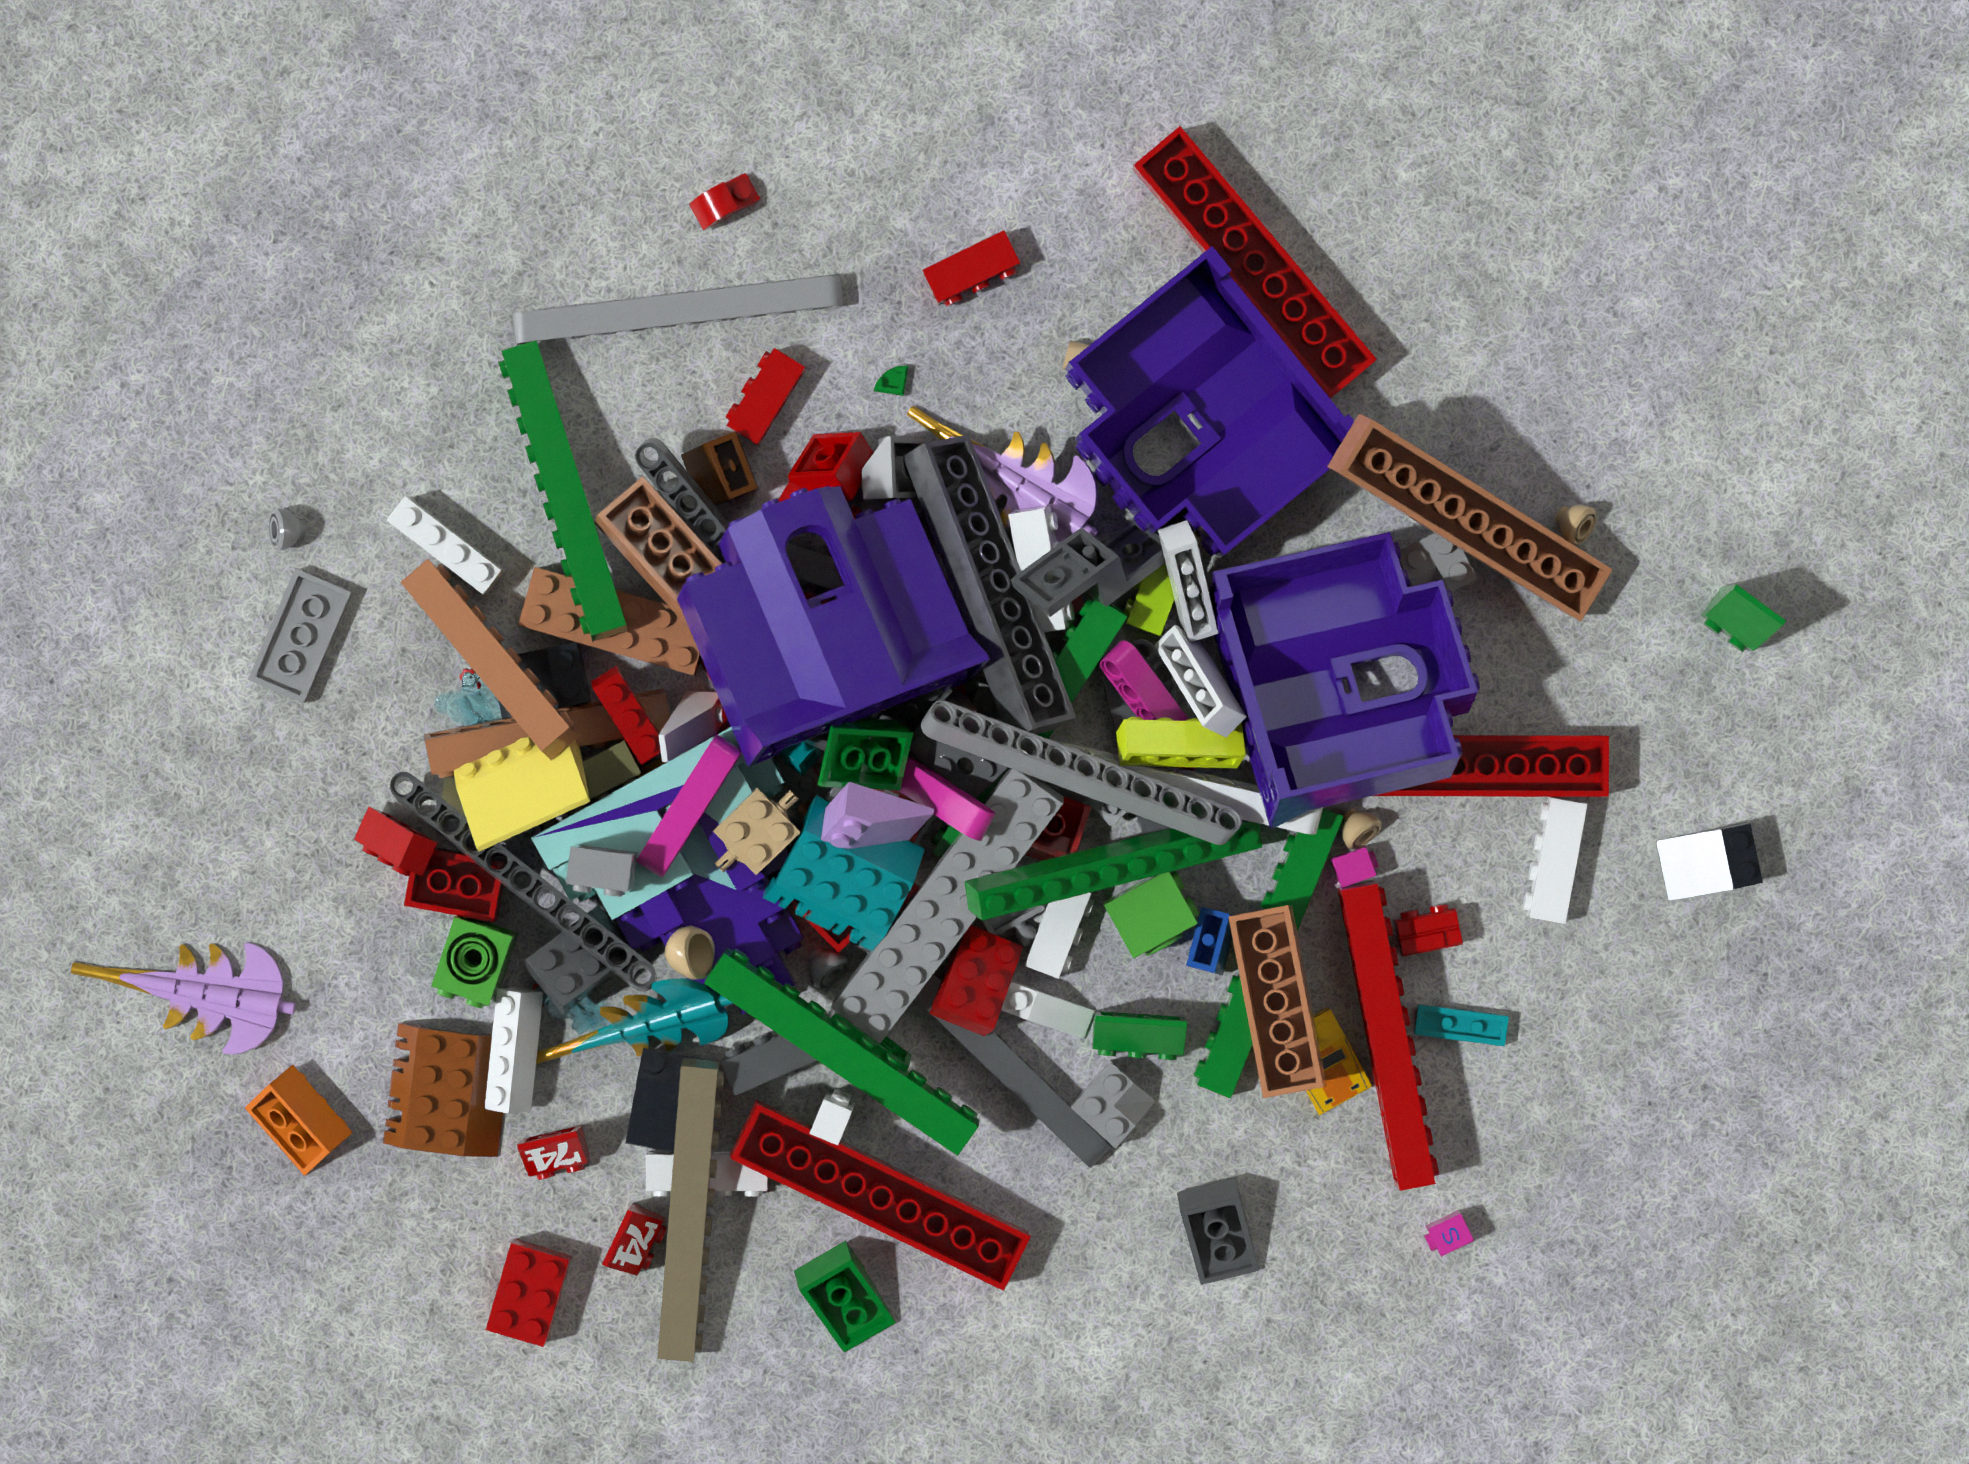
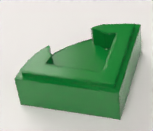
(892, 381)

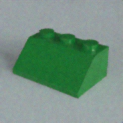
(1139, 1034)

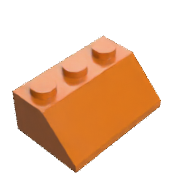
(298, 1119)

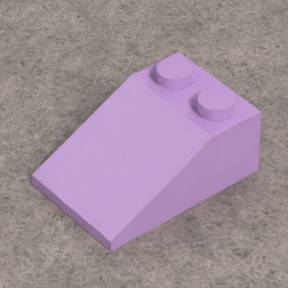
(870, 818)

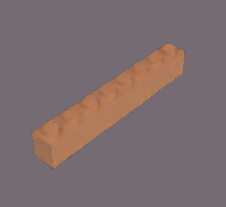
(489, 658)
(465, 744)

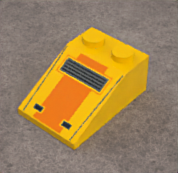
(1341, 1067)

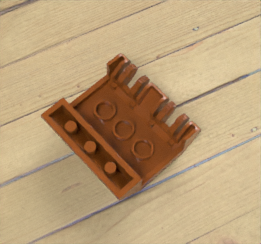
(443, 1094)

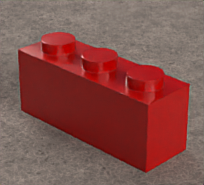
(972, 269)
(765, 396)
(627, 714)
(394, 842)

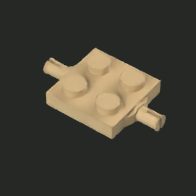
(756, 831)

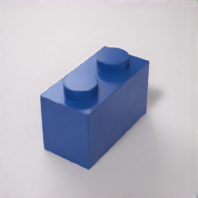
(1211, 942)

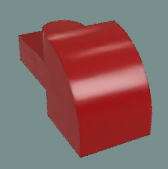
(724, 201)

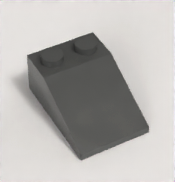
(1217, 1231)

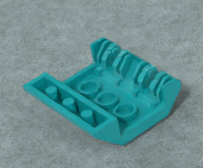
(843, 884)

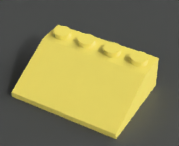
(519, 790)

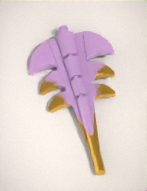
(1031, 487)
(248, 999)

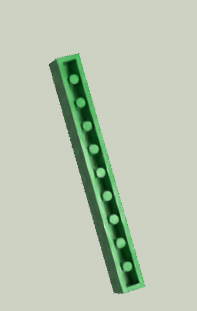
(564, 491)
(1075, 664)
(1099, 869)
(1293, 887)
(842, 1051)

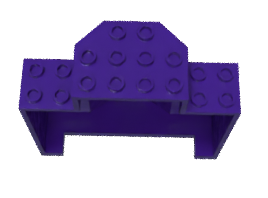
(1211, 356)
(1292, 636)
(803, 666)

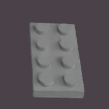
(300, 635)

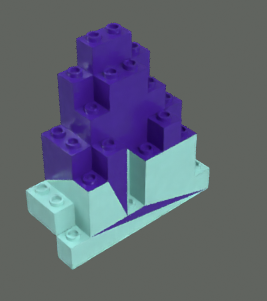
(694, 888)

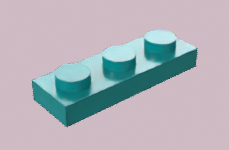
(1461, 1025)

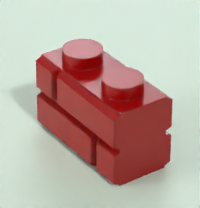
(1428, 931)

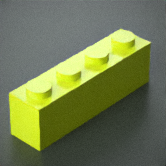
(1177, 744)

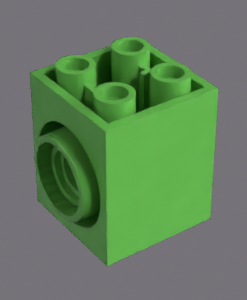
(1152, 913)
(463, 977)

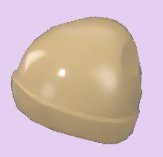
(690, 952)

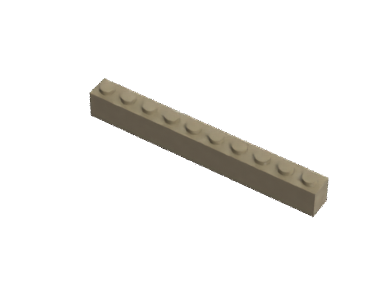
(688, 1209)

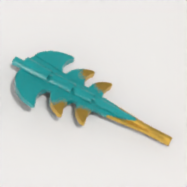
(687, 1006)

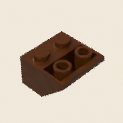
(721, 469)

